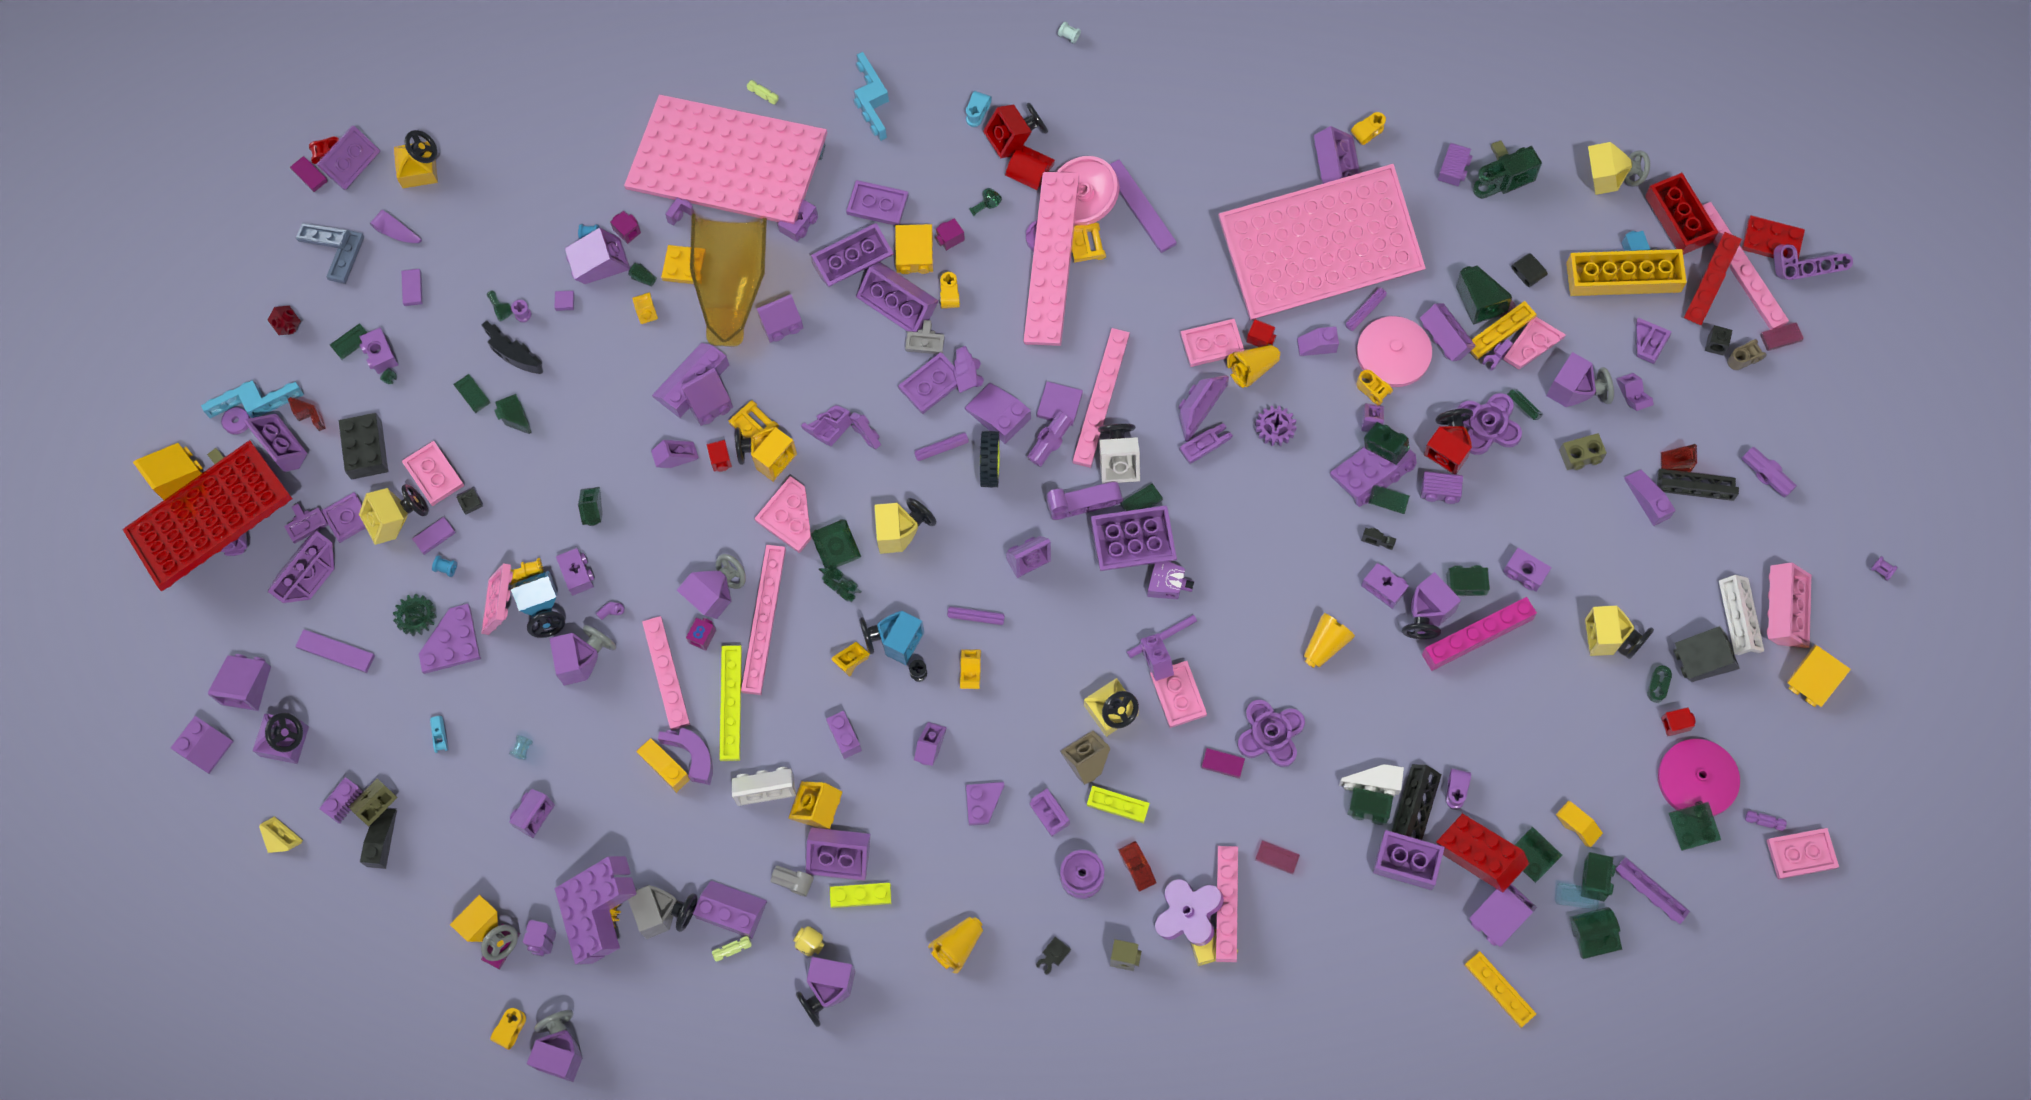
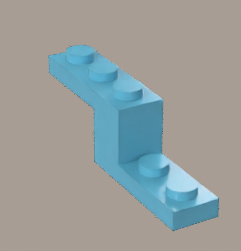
(871, 96)
(252, 399)

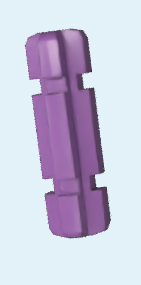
(1766, 820)

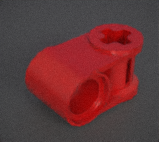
(323, 147)

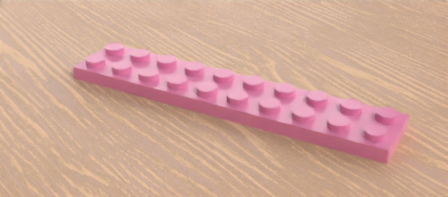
(1051, 259)

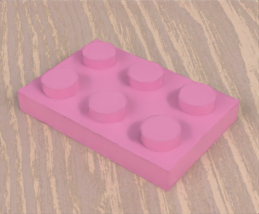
(1211, 342)
(433, 473)
(1180, 696)
(1802, 853)

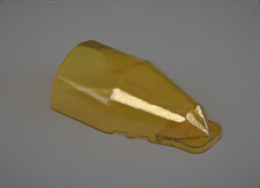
(727, 274)

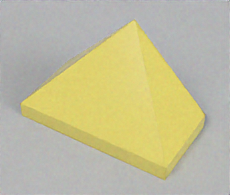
(278, 836)

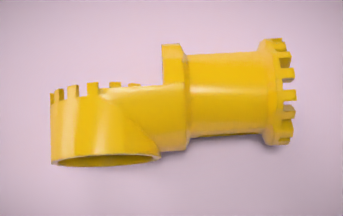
(526, 570)

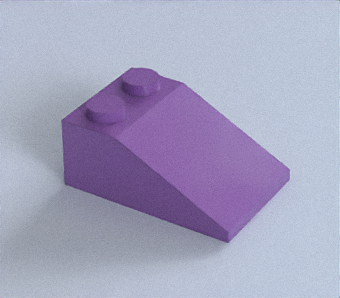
(707, 397)
(999, 412)
(1029, 556)

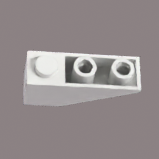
(1381, 779)

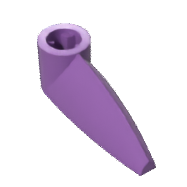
(388, 225)

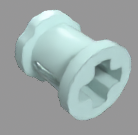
(1069, 32)

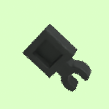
(1375, 537)
(1054, 953)

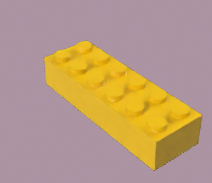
(1626, 272)

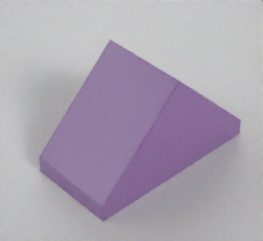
(1371, 415)

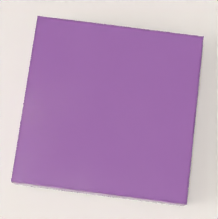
(1057, 399)
(344, 517)

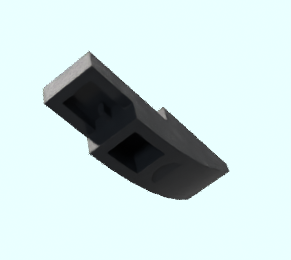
(513, 353)

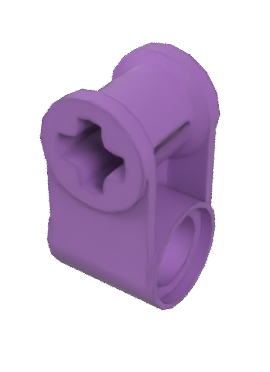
(1457, 785)

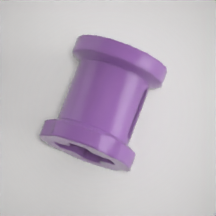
(521, 310)
(1881, 562)

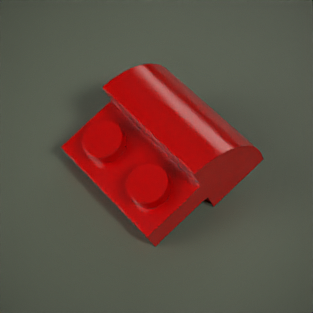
(1028, 167)

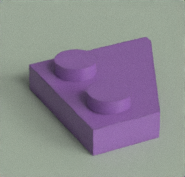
(1650, 340)
(982, 801)

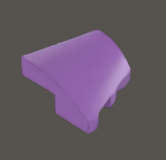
(829, 425)

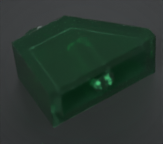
(512, 413)
(590, 506)

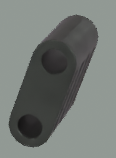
(1529, 270)

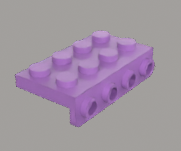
(1367, 469)

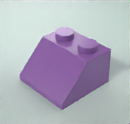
(780, 318)
(201, 744)
(531, 813)

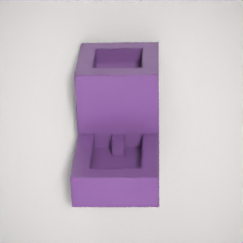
(1633, 391)

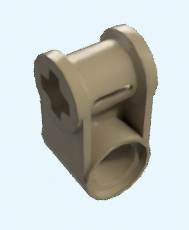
(1748, 353)

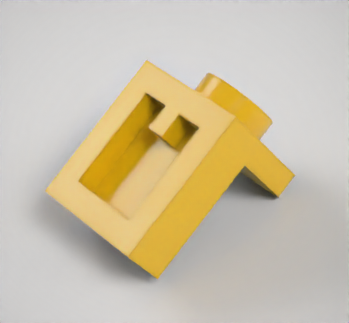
(645, 308)

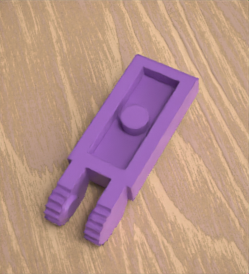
(1204, 443)

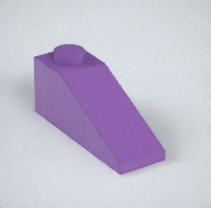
(1650, 497)

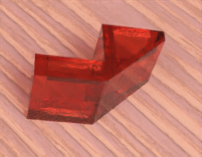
(304, 410)
(1137, 866)

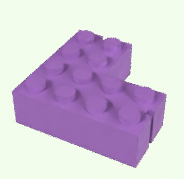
(586, 908)

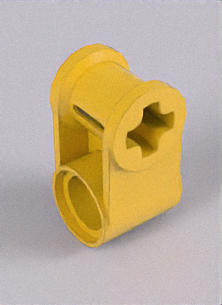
(1369, 128)
(949, 292)
(1376, 389)
(508, 1030)

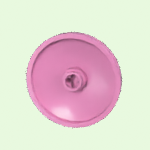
(1096, 190)
(1395, 350)

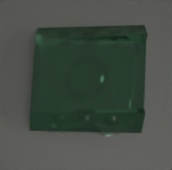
(835, 544)

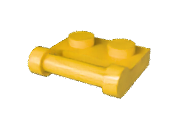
(1081, 247)
(749, 426)

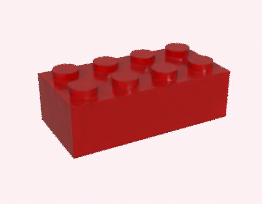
(1681, 213)
(1483, 852)

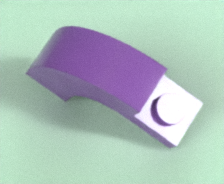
(702, 764)

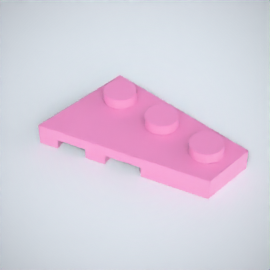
(1532, 342)

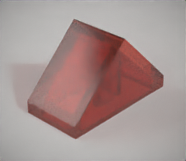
(1680, 458)

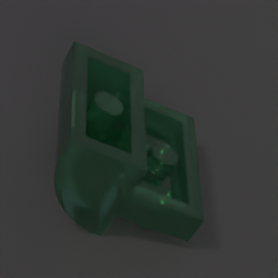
(1596, 932)

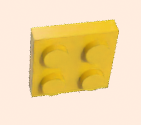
(677, 265)

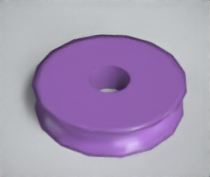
(232, 414)

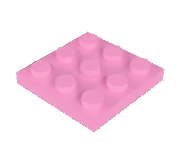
(496, 599)

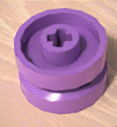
(1082, 886)

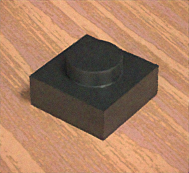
(469, 501)

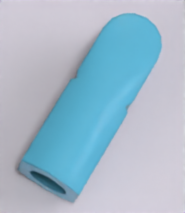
(438, 732)

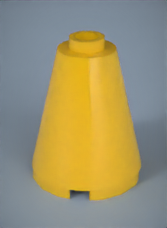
(1252, 364)
(1326, 641)
(956, 944)

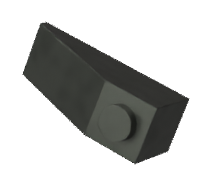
(378, 840)

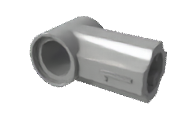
(797, 882)

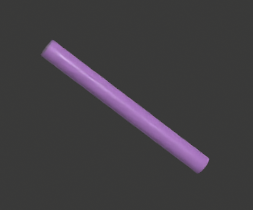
(1165, 634)

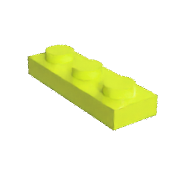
(1118, 804)
(860, 895)

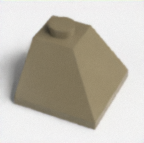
(1087, 757)

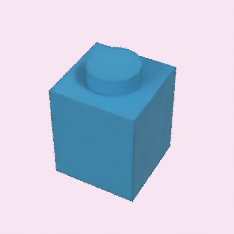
(1635, 241)

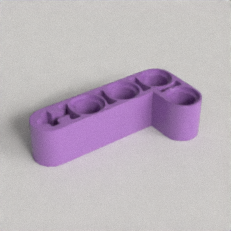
(1814, 264)
(1083, 500)

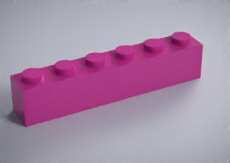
(1479, 633)

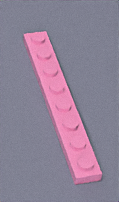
(1749, 278)
(1101, 397)
(763, 620)

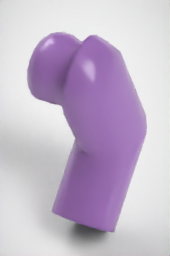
(610, 608)

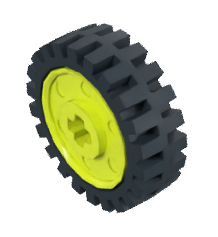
(989, 459)

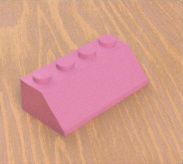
(1789, 605)

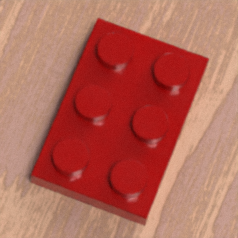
(1765, 235)

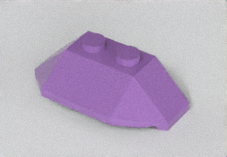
(1200, 403)
(304, 570)

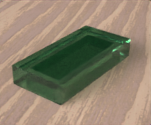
(348, 342)
(471, 393)
(1525, 404)
(1143, 499)
(1388, 499)

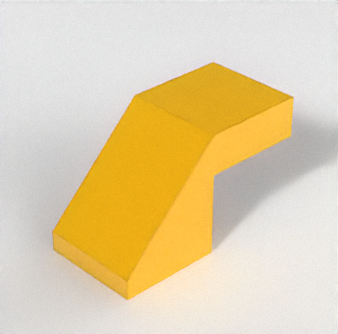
(970, 669)
(1579, 822)

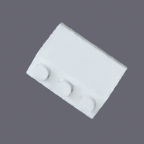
(763, 786)

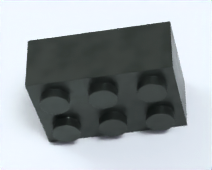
(363, 446)

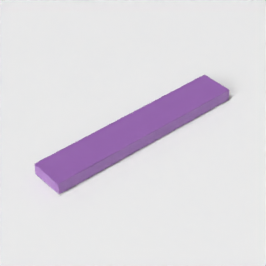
(1142, 209)

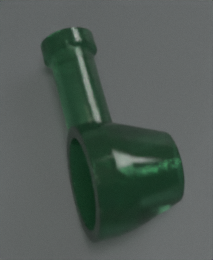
(990, 200)
(501, 310)

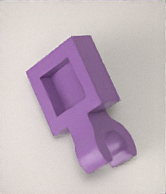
(1500, 352)

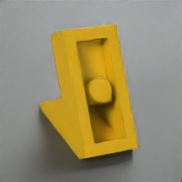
(850, 658)

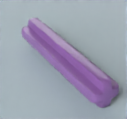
(1366, 309)
(941, 446)
(976, 615)

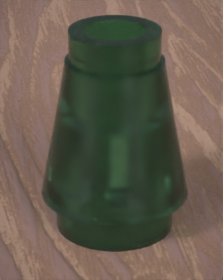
(641, 274)

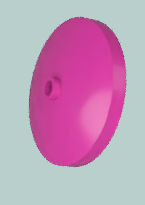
(1681, 780)

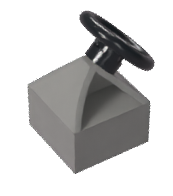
(656, 908)

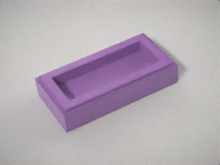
(411, 287)
(433, 535)

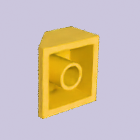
(815, 804)

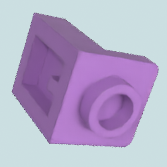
(677, 210)

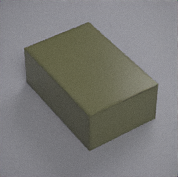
(1499, 149)
(215, 456)

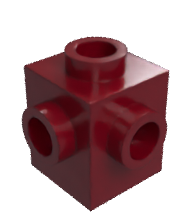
(284, 320)

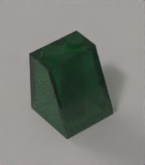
(1482, 294)

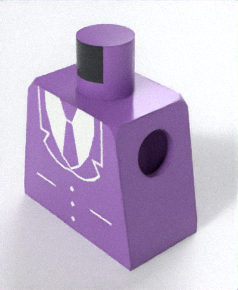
(1168, 581)

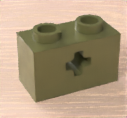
(373, 802)
(1125, 955)

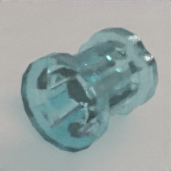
(521, 747)

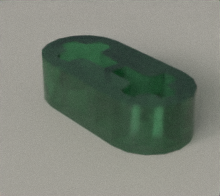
(1664, 685)

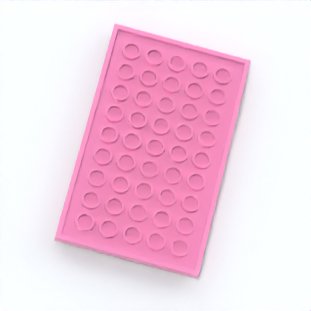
(726, 159)
(1321, 241)

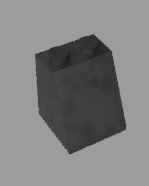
(1706, 655)

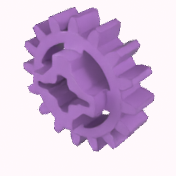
(1284, 427)

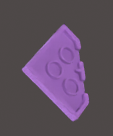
(451, 642)

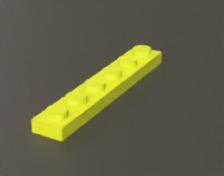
(730, 703)

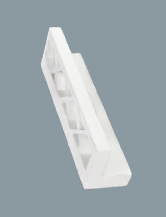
(1739, 615)

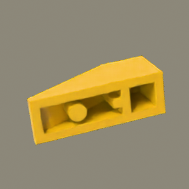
(663, 765)

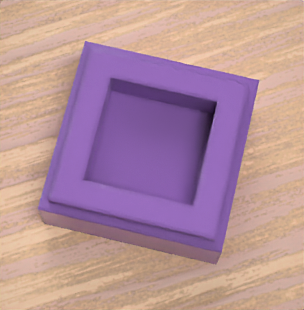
(564, 300)

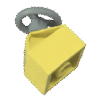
(1612, 166)

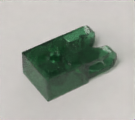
(1508, 172)

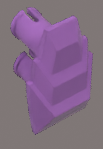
(965, 370)

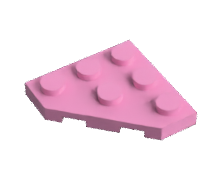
(788, 515)

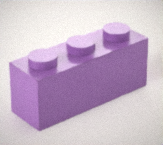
(1447, 332)

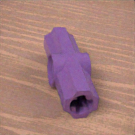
(1050, 439)
(1769, 472)

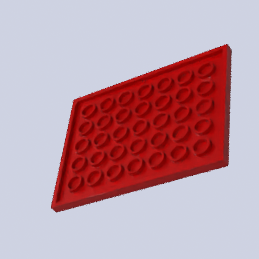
(206, 515)

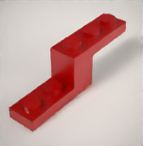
(1712, 278)

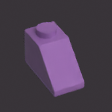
(1319, 342)
(674, 453)
(929, 744)

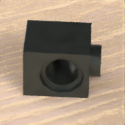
(1718, 340)

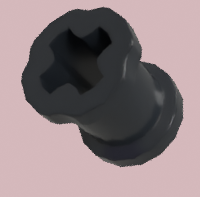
(918, 677)

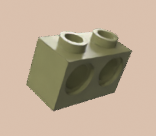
(1581, 449)

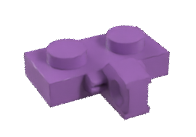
(861, 426)
(305, 523)

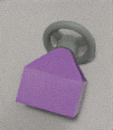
(1577, 384)
(710, 589)
(576, 658)
(557, 1052)

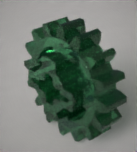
(414, 623)

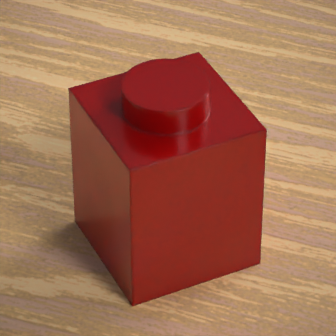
(1261, 334)
(719, 456)
(1678, 721)

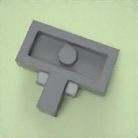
(925, 340)

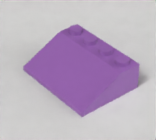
(1133, 538)

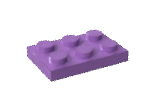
(348, 157)
(877, 203)
(930, 383)

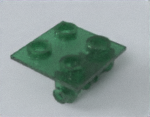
(834, 579)
(1695, 825)
(1539, 854)

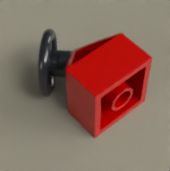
(1009, 130)
(1450, 443)

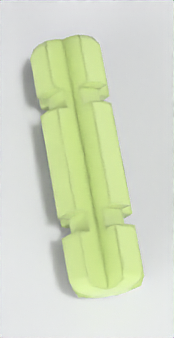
(762, 92)
(731, 948)

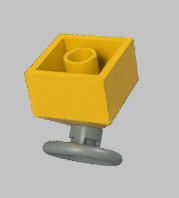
(480, 924)

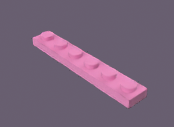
(666, 673)
(1227, 915)

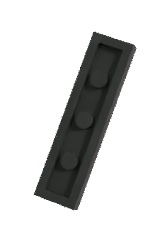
(1696, 487)
(1413, 802)

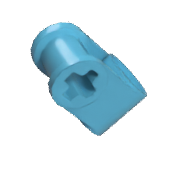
(977, 108)

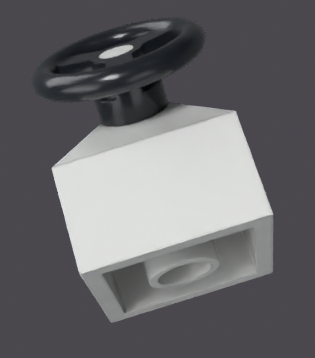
(1119, 454)

